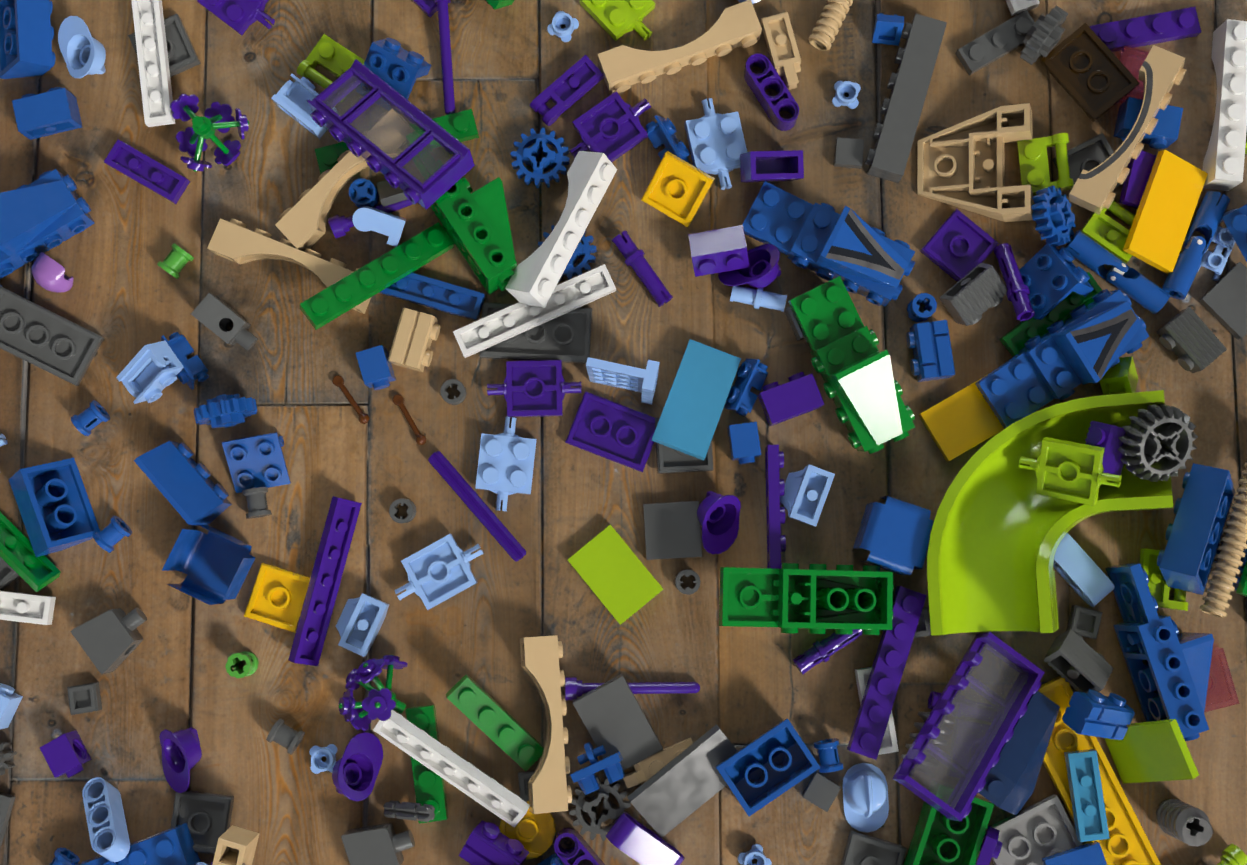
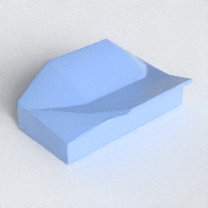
(806, 493)
(361, 623)

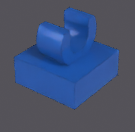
(888, 29)

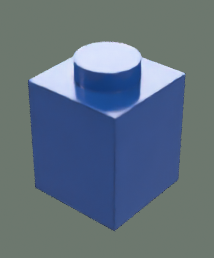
(375, 367)
(744, 442)

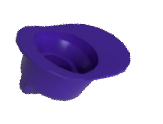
(762, 269)
(719, 521)
(179, 755)
(359, 767)

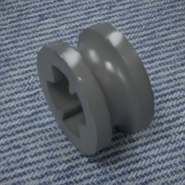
(461, 388)
(411, 511)
(687, 573)

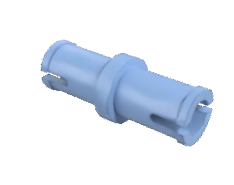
(758, 298)

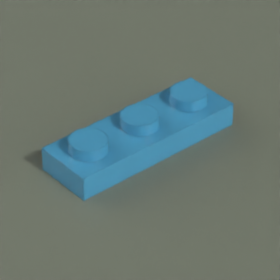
(1086, 795)

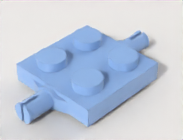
(716, 142)
(505, 464)
(439, 571)

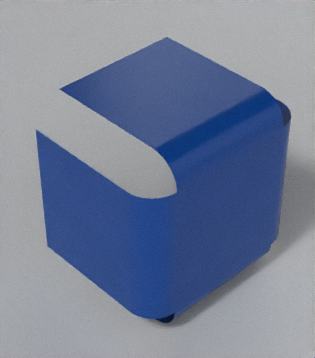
(895, 535)
(213, 562)

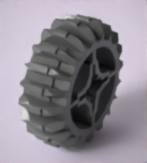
(1157, 442)

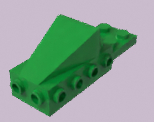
(480, 230)
(852, 367)
(807, 598)

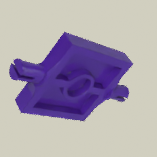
(239, 13)
(611, 127)
(534, 388)

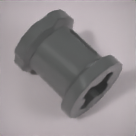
(256, 502)
(285, 736)

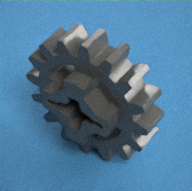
(1043, 35)
(587, 805)

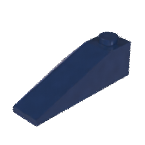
(1021, 758)

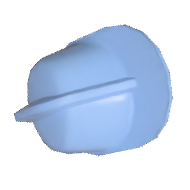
(79, 49)
(865, 797)

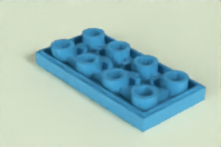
(696, 399)

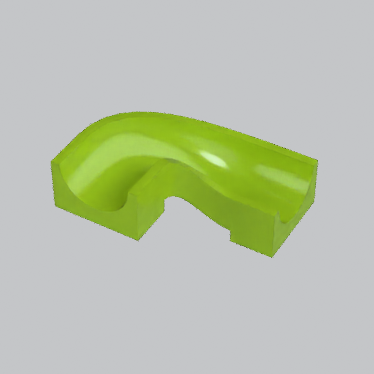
(999, 538)

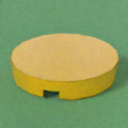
(533, 831)

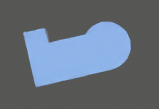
(372, 219)

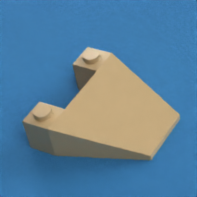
(968, 164)

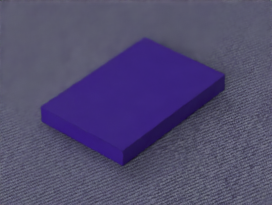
(612, 431)

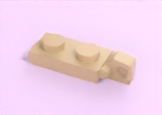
(782, 47)
(650, 766)

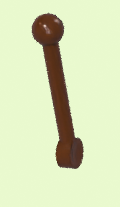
(339, 382)
(399, 400)

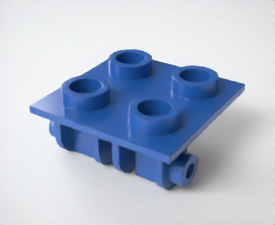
(256, 461)

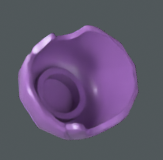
(50, 274)

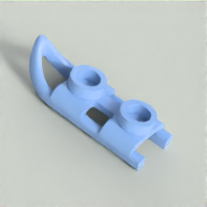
(1215, 260)

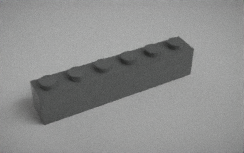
(906, 98)

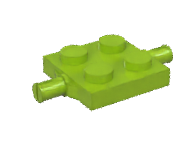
(620, 15)
(1070, 471)

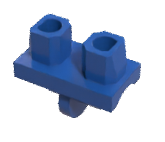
(586, 776)

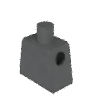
(217, 314)
(110, 637)
(376, 845)

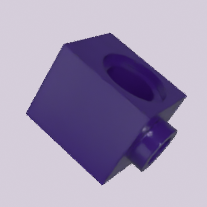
(66, 754)

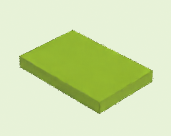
(615, 574)
(1152, 753)

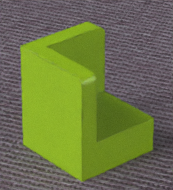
(1120, 378)

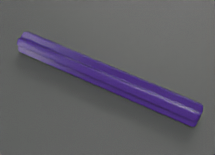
(477, 506)

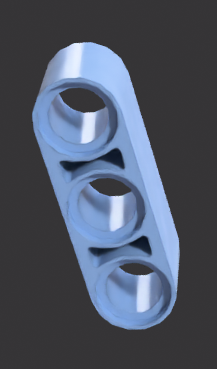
(1081, 572)
(105, 819)

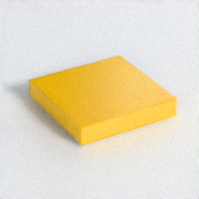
(677, 189)
(277, 597)

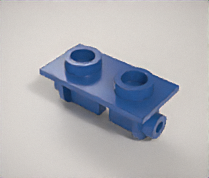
(663, 133)
(193, 367)
(749, 374)

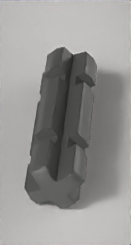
(409, 811)

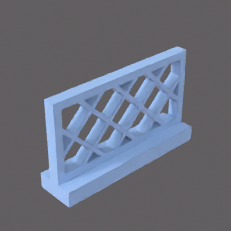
(625, 376)

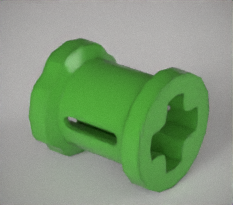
(175, 261)
(236, 659)

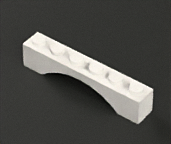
(1228, 139)
(541, 271)

